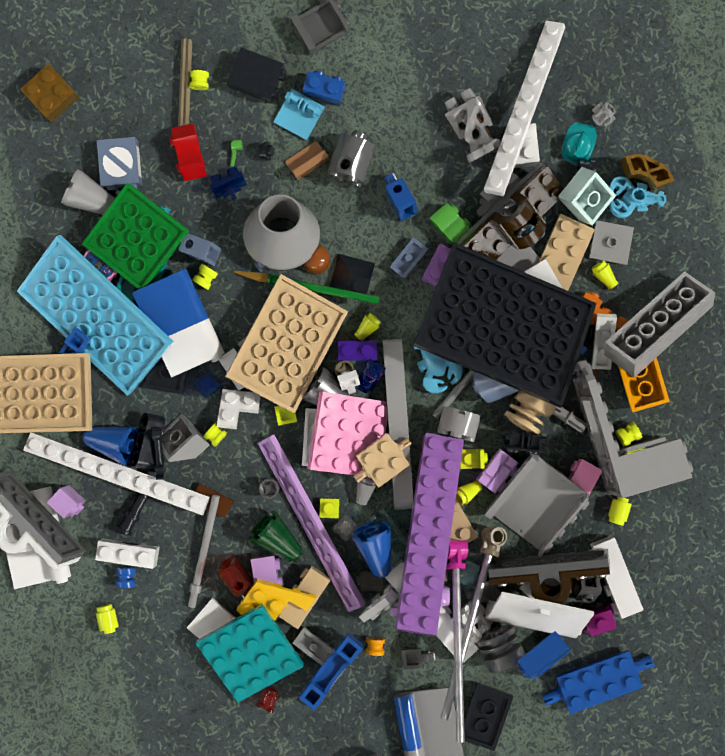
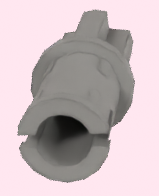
(570, 419)

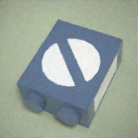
(119, 163)

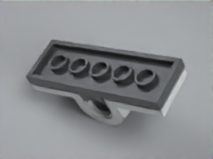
(33, 526)

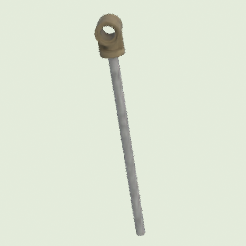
(490, 549)

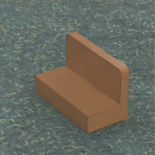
(307, 160)

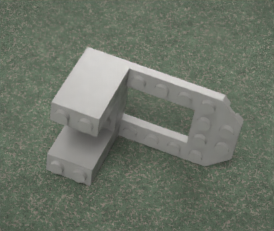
(633, 467)

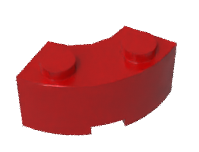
(188, 151)

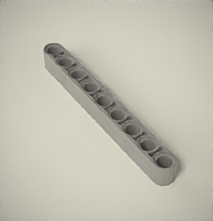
(398, 418)

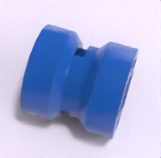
(125, 576)

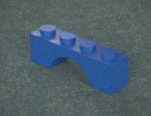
(330, 670)

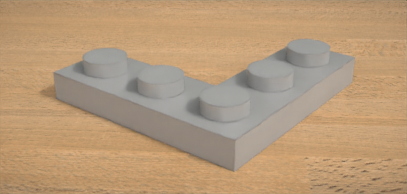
(313, 646)

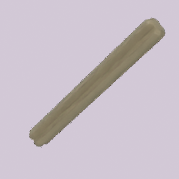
(185, 79)

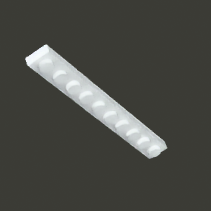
(524, 108)
(116, 473)

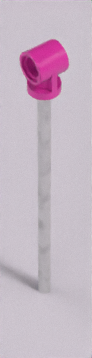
(457, 552)

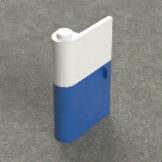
(182, 317)

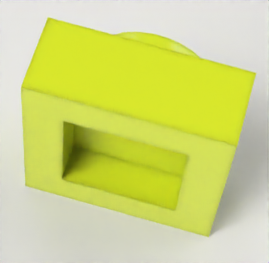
(284, 416)
(329, 508)

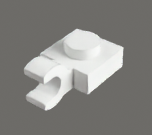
(348, 381)

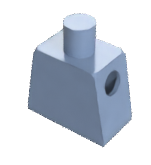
(200, 249)

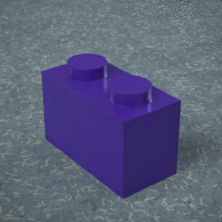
(357, 350)

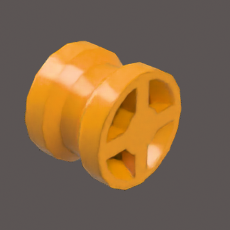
(375, 646)

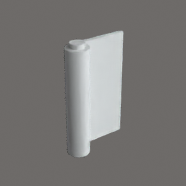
(30, 567)
(538, 614)

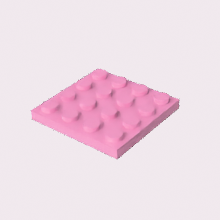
(343, 429)

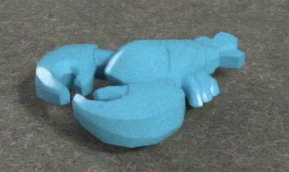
(633, 198)
(437, 367)

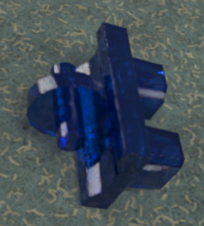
(228, 185)
(370, 375)

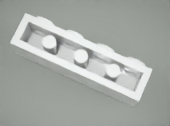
(618, 582)

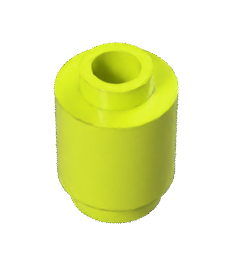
(619, 511)
(106, 619)

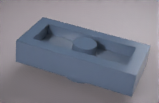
(408, 258)

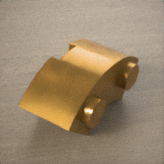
(648, 170)

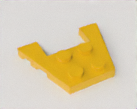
(274, 598)

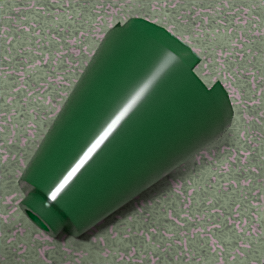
(276, 538)

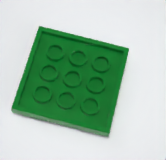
(135, 237)

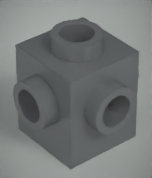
(587, 589)

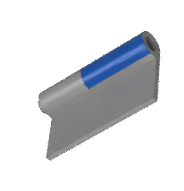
(421, 726)

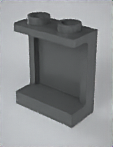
(321, 25)

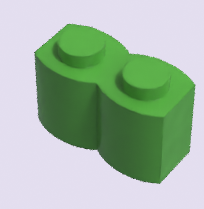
(450, 223)

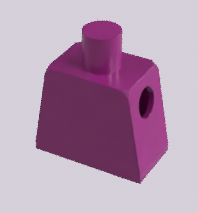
(601, 622)

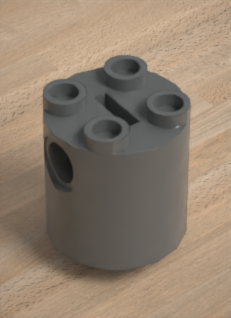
(351, 158)

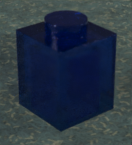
(208, 384)

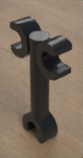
(160, 467)

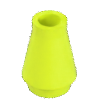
(603, 272)
(368, 325)
(468, 492)

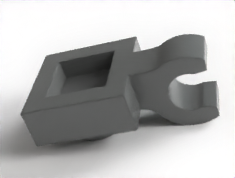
(490, 592)
(414, 658)

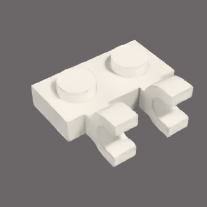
(379, 603)

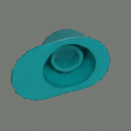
(578, 142)

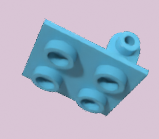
(299, 114)

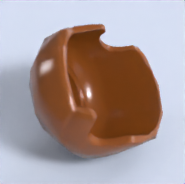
(318, 262)

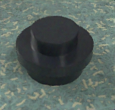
(266, 151)

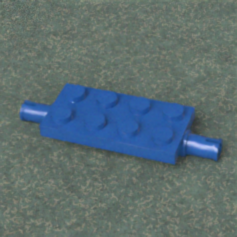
(598, 681)

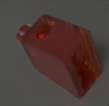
(235, 576)

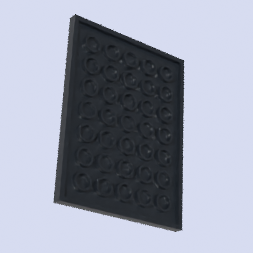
(505, 325)

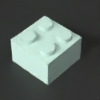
(586, 196)

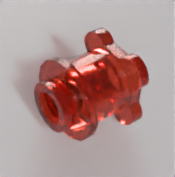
(268, 699)

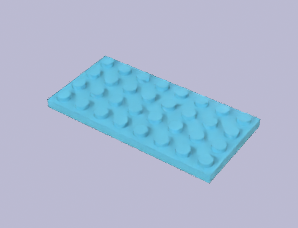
(75, 294)

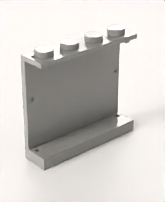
(538, 503)

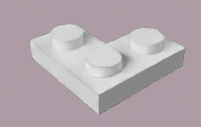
(234, 402)

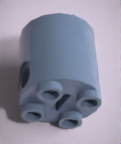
(490, 389)

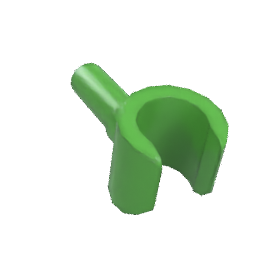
(236, 145)

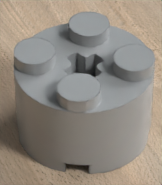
(458, 423)

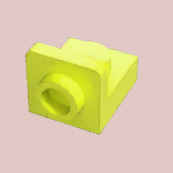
(473, 459)

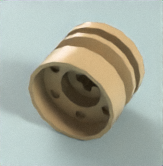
(529, 412)

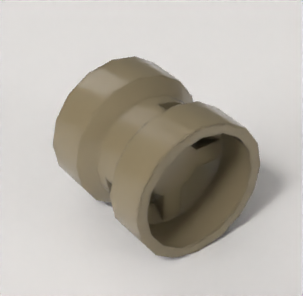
(342, 367)

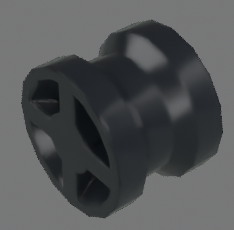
(588, 164)

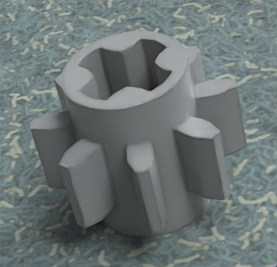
(603, 114)

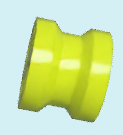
(199, 80)
(215, 435)

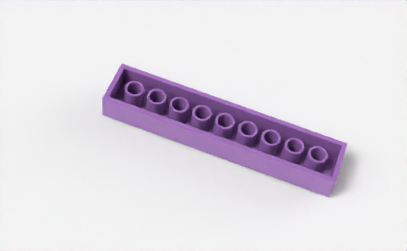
(429, 535)

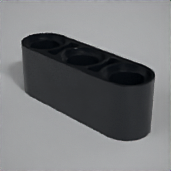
(143, 451)

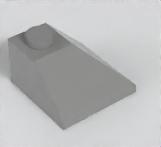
(182, 440)

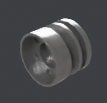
(501, 650)

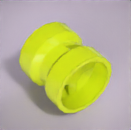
(205, 276)
(629, 434)

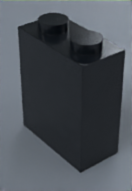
(257, 75)

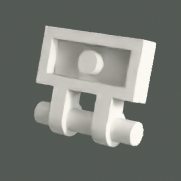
(483, 624)

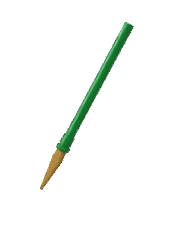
(271, 279)

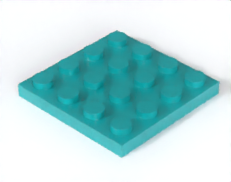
(249, 653)

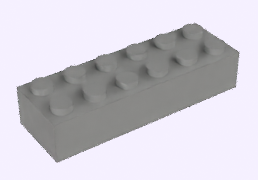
(659, 324)

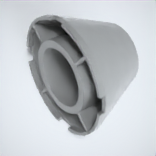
(281, 249)

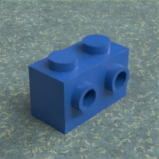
(324, 87)

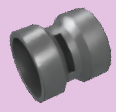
(266, 489)

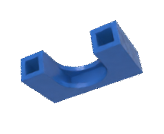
(543, 656)

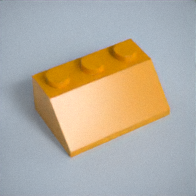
(646, 388)

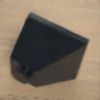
(352, 274)

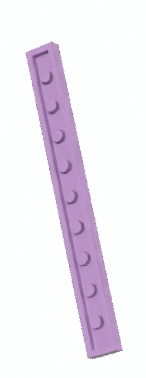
(311, 523)

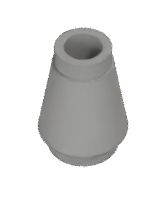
(364, 490)

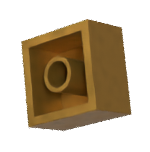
(49, 93)

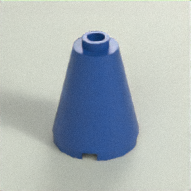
(112, 442)
(375, 546)

